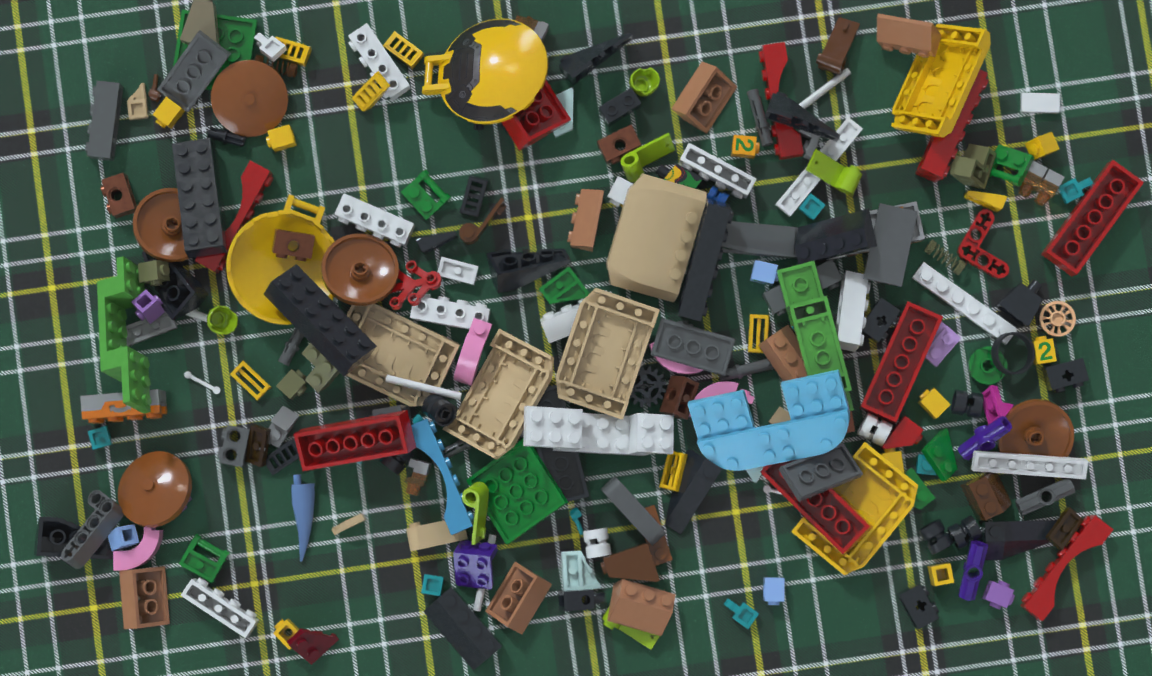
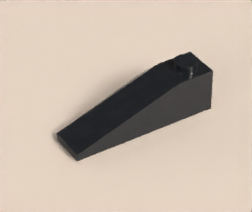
(585, 61)
(792, 114)
(516, 269)
(181, 293)
(695, 483)
(54, 535)
(1014, 537)

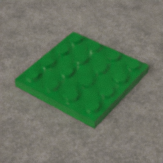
(235, 36)
(519, 491)

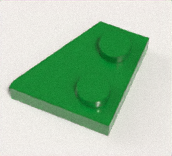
(941, 455)

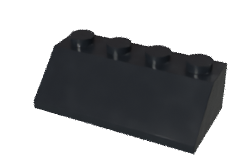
(835, 237)
(463, 628)

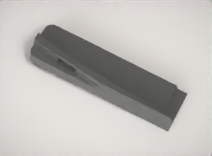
(760, 240)

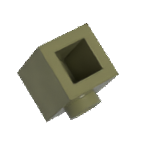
(153, 272)
(293, 384)

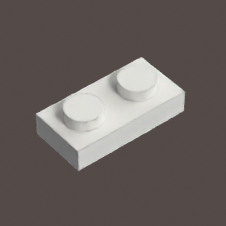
(457, 270)

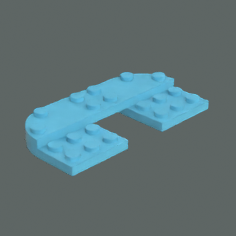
(816, 425)

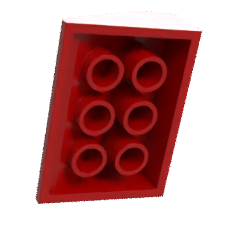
(538, 120)

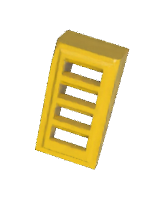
(305, 54)
(414, 60)
(363, 99)
(991, 201)

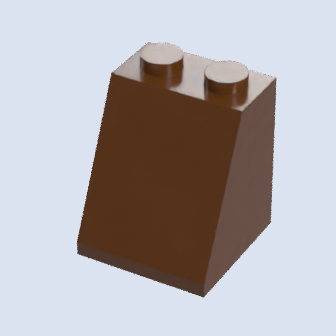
(986, 496)
(631, 563)

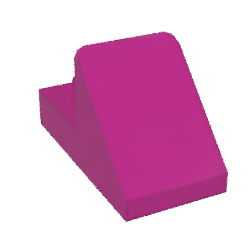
(993, 404)

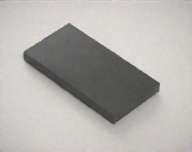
(193, 71)
(893, 237)
(693, 347)
(820, 472)

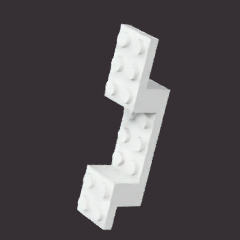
(598, 433)

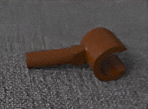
(153, 93)

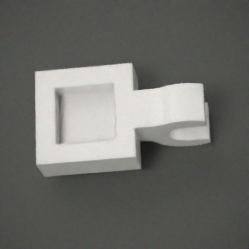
(270, 47)

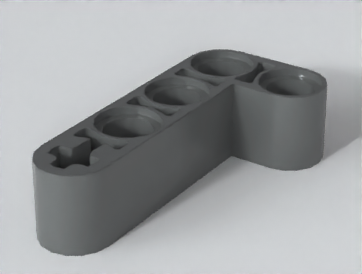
(633, 510)
(93, 531)

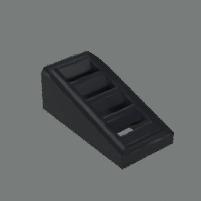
(472, 178)
(433, 242)
(273, 471)

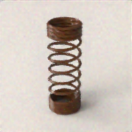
(292, 69)

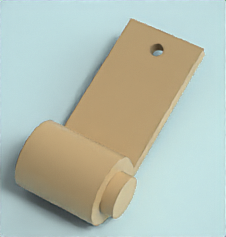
(431, 535)

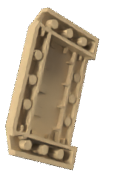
(655, 237)
(401, 351)
(605, 356)
(494, 406)

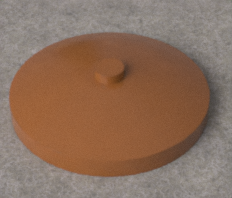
(249, 98)
(159, 226)
(360, 269)
(1038, 430)
(154, 489)

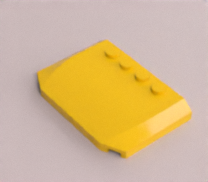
(940, 84)
(880, 496)

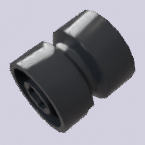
(960, 401)
(439, 410)
(397, 462)
(964, 532)
(935, 536)

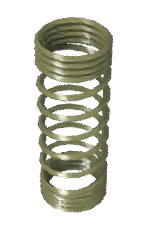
(930, 248)

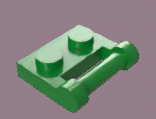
(1012, 160)
(420, 198)
(201, 564)

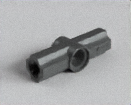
(1056, 492)

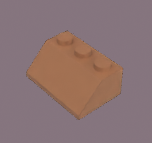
(907, 35)
(704, 97)
(586, 219)
(784, 354)
(144, 597)
(518, 598)
(640, 607)

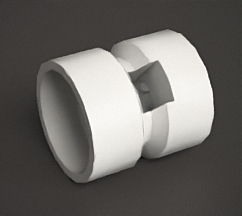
(880, 433)
(597, 550)

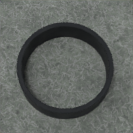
(1031, 353)

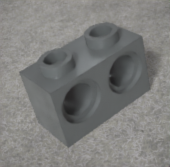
(239, 446)

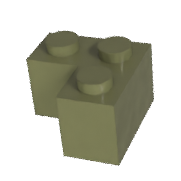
(974, 166)
(324, 371)

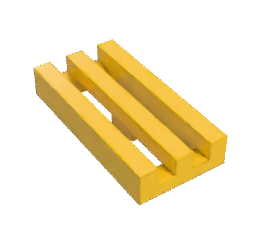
(750, 337)
(256, 375)
(675, 471)

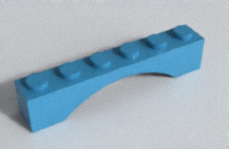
(456, 513)

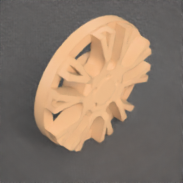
(1057, 318)

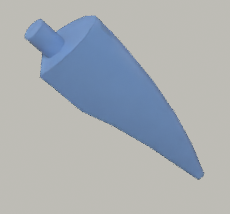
(303, 505)

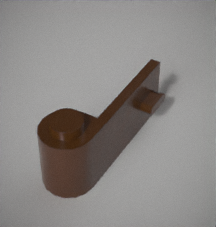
(835, 52)
(470, 233)

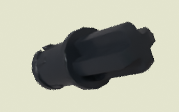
(226, 137)

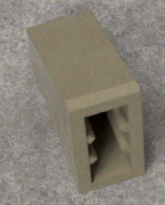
(203, 18)

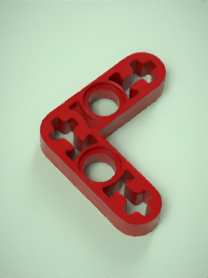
(975, 244)

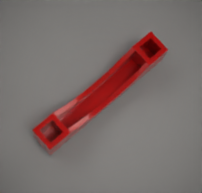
(787, 138)
(254, 181)
(1041, 599)

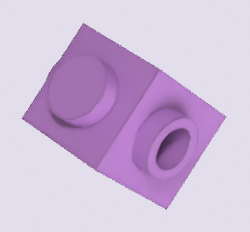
(148, 307)
(998, 594)

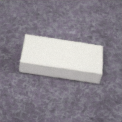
(1039, 103)

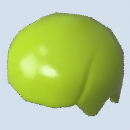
(644, 81)
(222, 320)

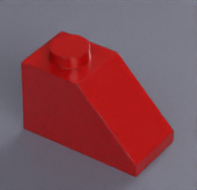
(903, 434)

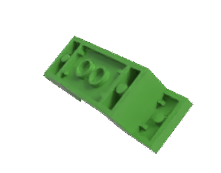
(812, 322)
(115, 356)

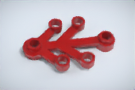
(409, 284)

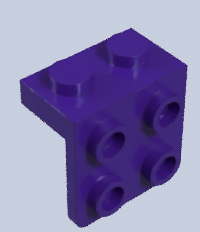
(474, 564)

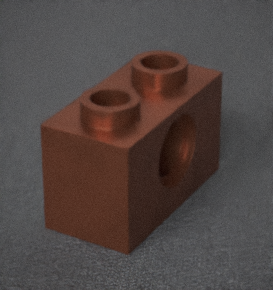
(610, 153)
(114, 184)
(281, 242)
(678, 394)

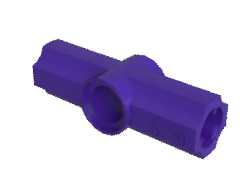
(985, 437)
(970, 581)

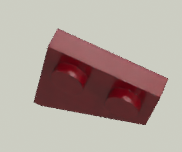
(311, 644)

